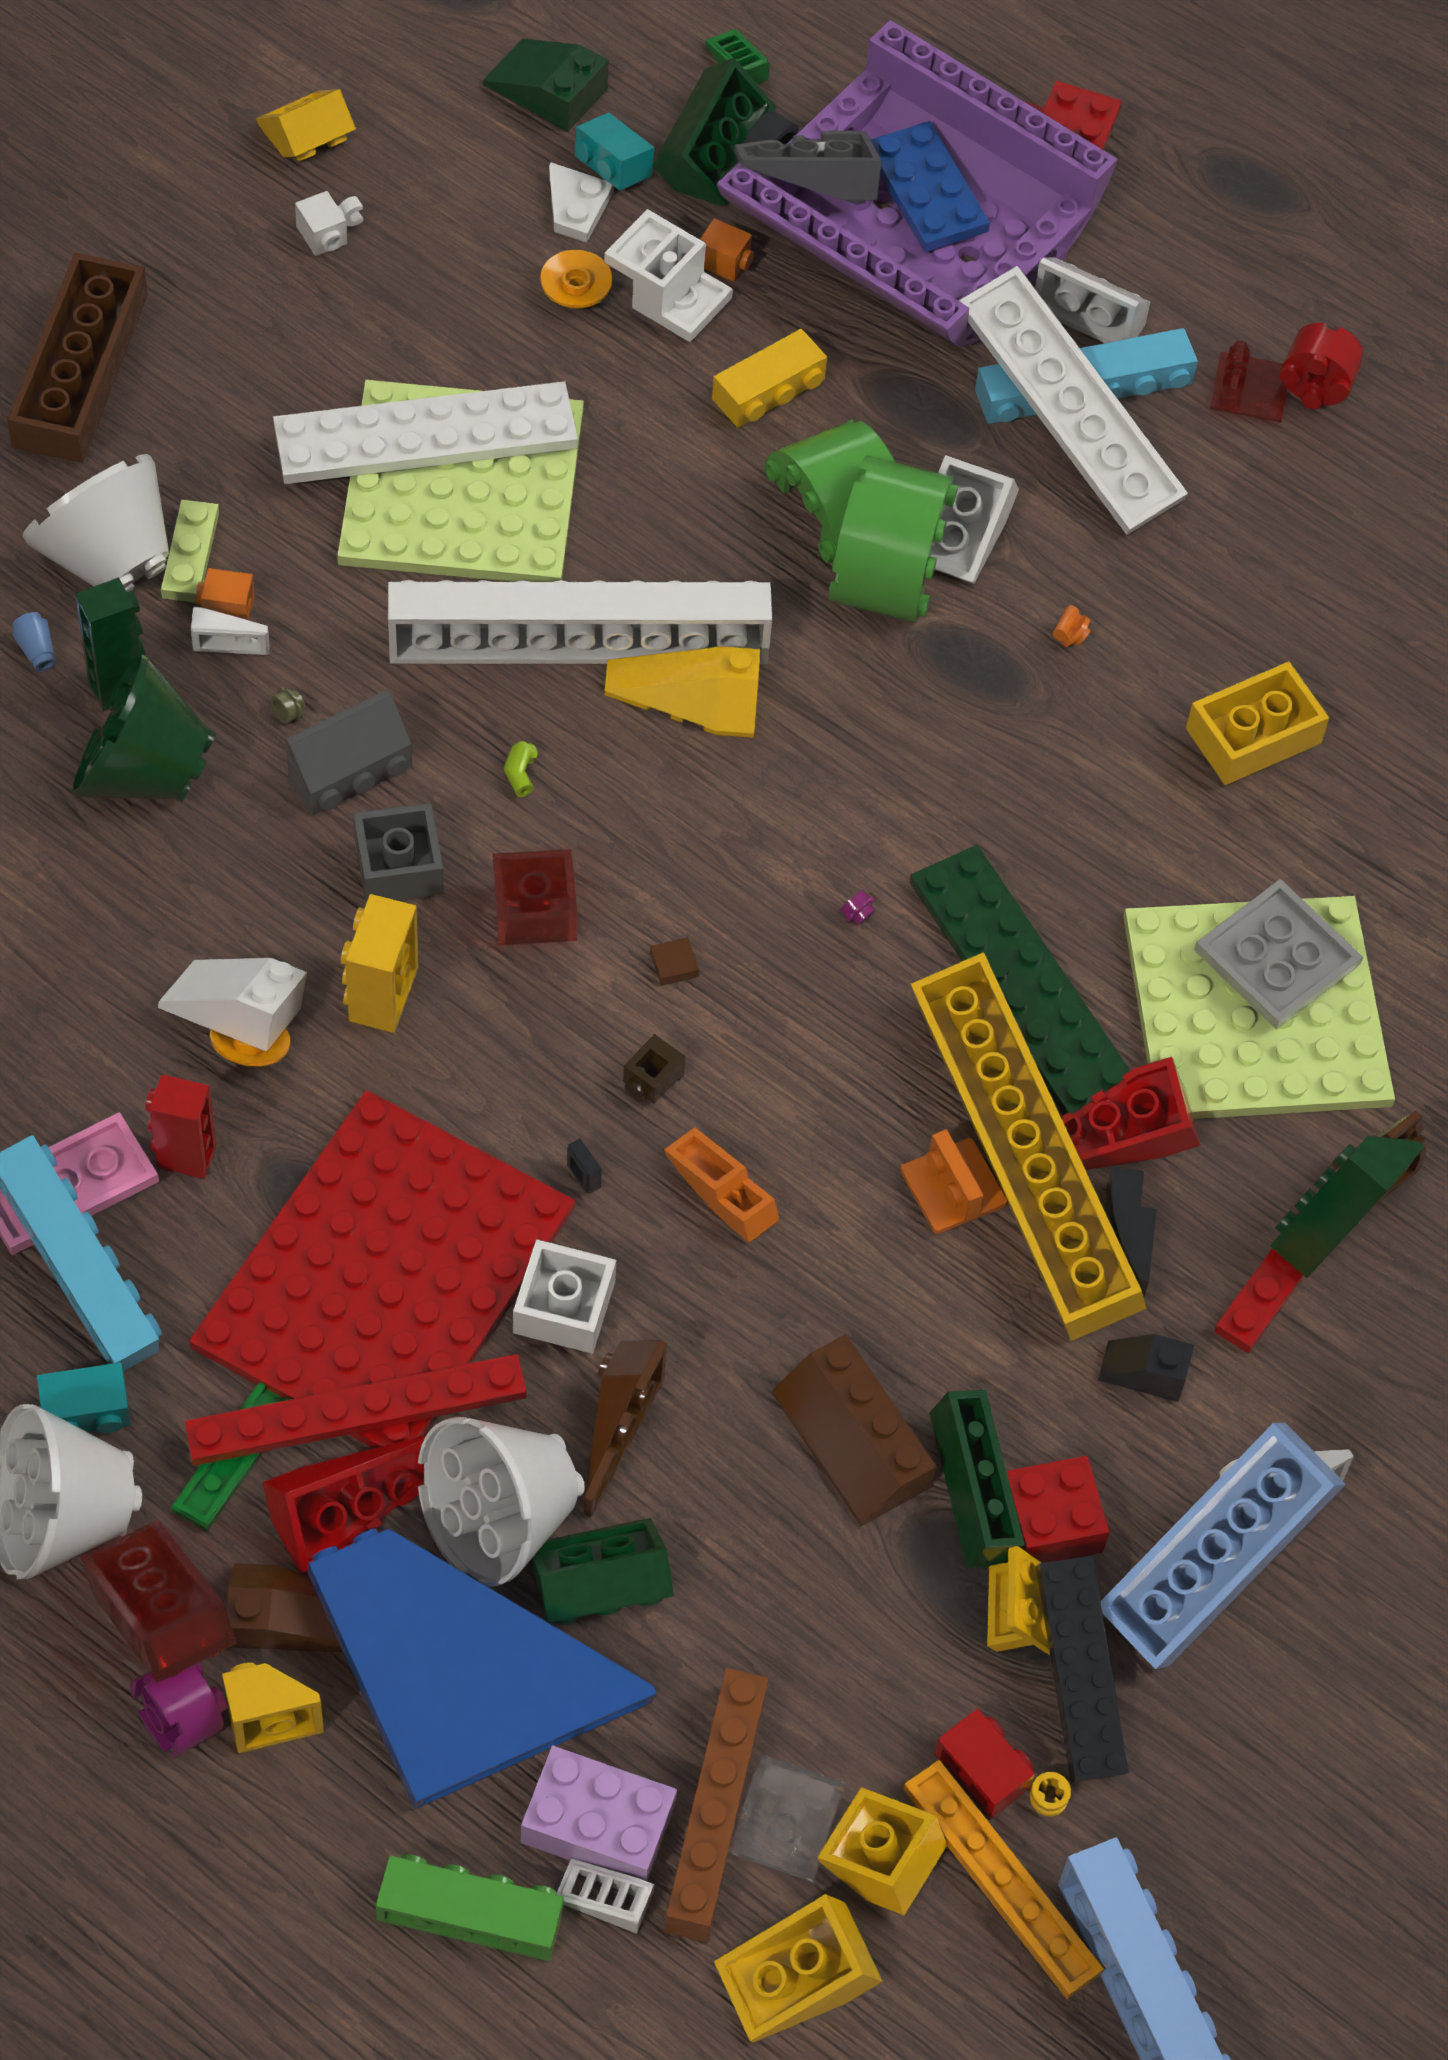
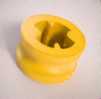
(1062, 1790)

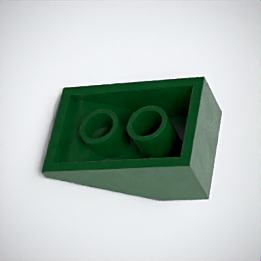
(551, 79)

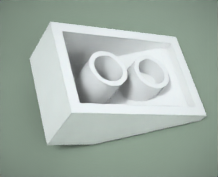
(974, 520)
(238, 997)

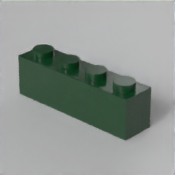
(108, 635)
(976, 1477)

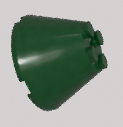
(146, 743)

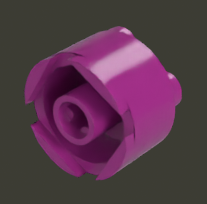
(180, 1709)

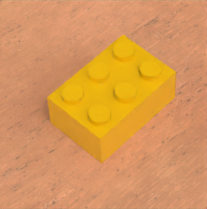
(1257, 723)
(380, 962)

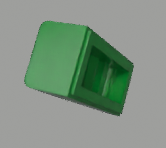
(757, 64)

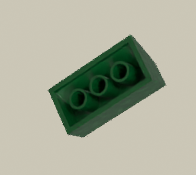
(709, 127)
(1341, 1200)

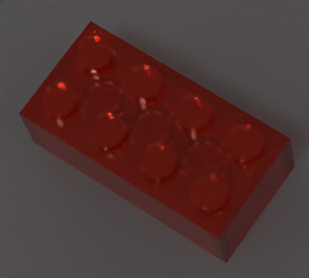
(158, 1601)

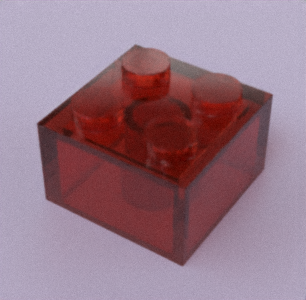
(534, 897)

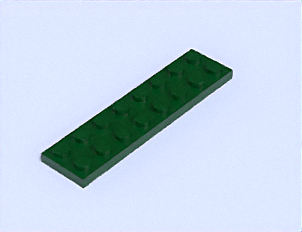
(1058, 1027)

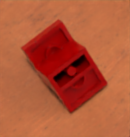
(1082, 112)

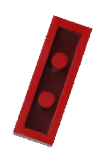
(181, 1125)

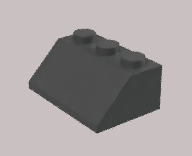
(348, 753)

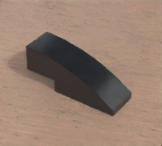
(1130, 1222)

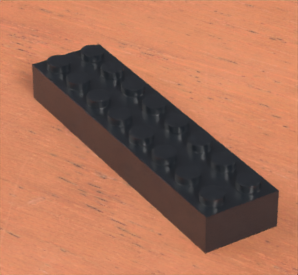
(1082, 1669)

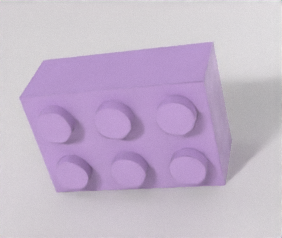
(598, 1814)

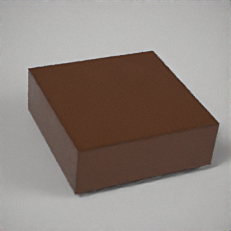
(674, 961)

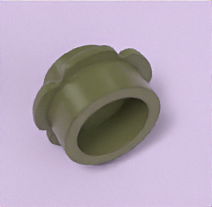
(288, 705)

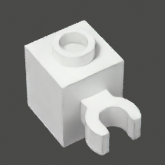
(325, 223)

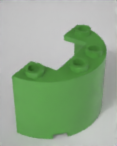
(825, 472)
(890, 538)

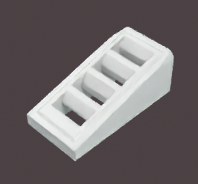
(227, 634)
(612, 1914)

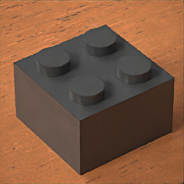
(399, 852)

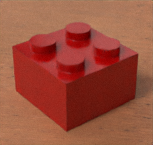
(1059, 1509)

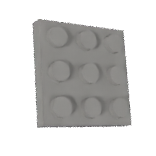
(1278, 953)

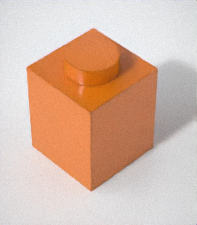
(727, 249)
(227, 593)

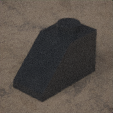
(1147, 1365)

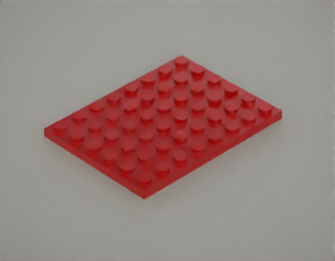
(382, 1263)

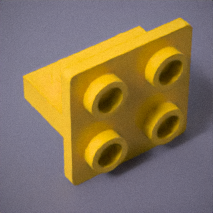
(1015, 1604)

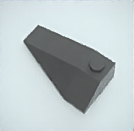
(835, 165)

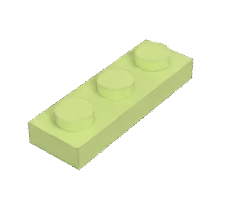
(189, 550)

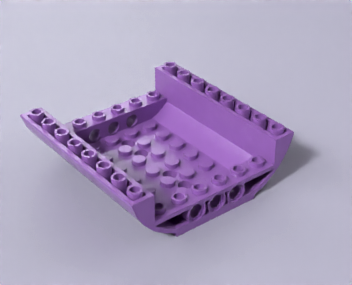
(1020, 165)

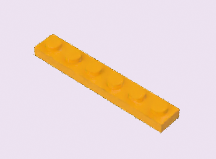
(1004, 1880)

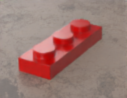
(1259, 1302)

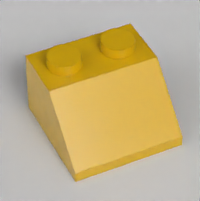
(308, 124)
(269, 1707)
(884, 1849)

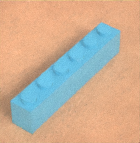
(1126, 367)
(76, 1256)

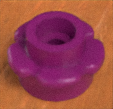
(858, 908)

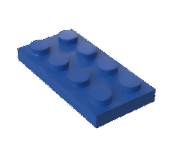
(929, 187)

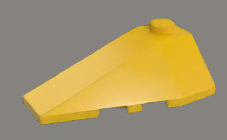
(698, 685)

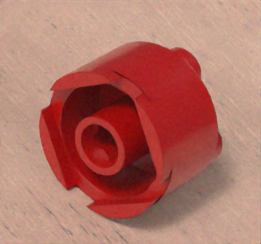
(1322, 365)

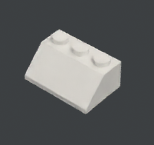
(1090, 302)

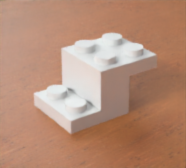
(668, 275)

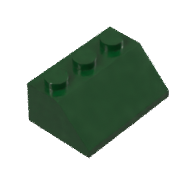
(601, 1571)

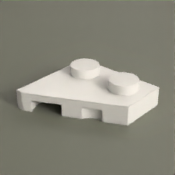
(577, 201)

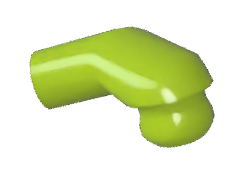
(518, 758)

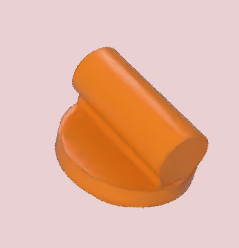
(1072, 627)

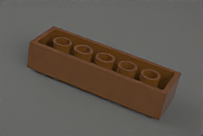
(77, 357)

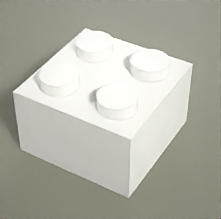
(564, 1296)

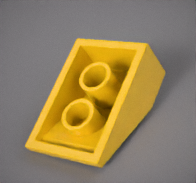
(798, 1969)

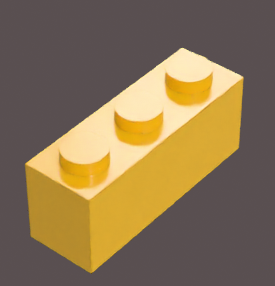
(769, 378)

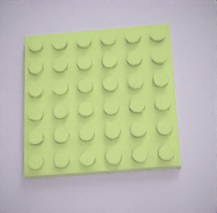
(462, 518)
(1226, 1050)

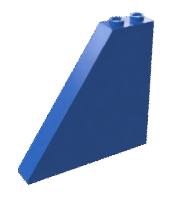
(457, 1669)

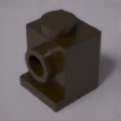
(657, 1060)

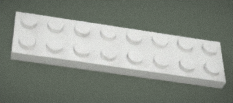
(1072, 400)
(425, 432)

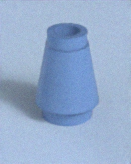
(34, 639)

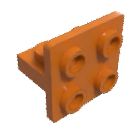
(952, 1183)

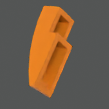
(723, 1184)

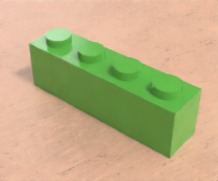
(470, 1906)

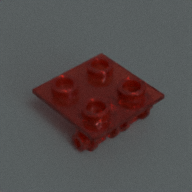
(1248, 385)

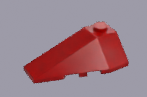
(1135, 1119)
(342, 1497)

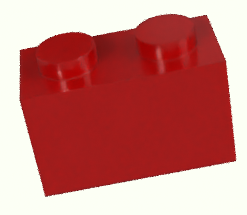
(985, 1762)

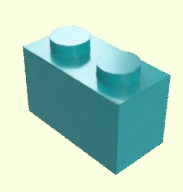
(614, 151)
(87, 1397)

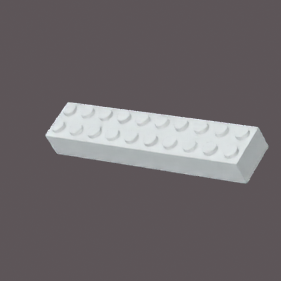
(571, 620)

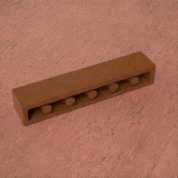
(716, 1805)

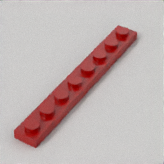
(355, 1409)

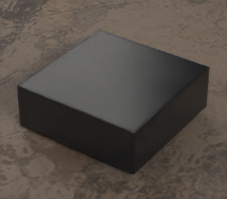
(584, 1166)

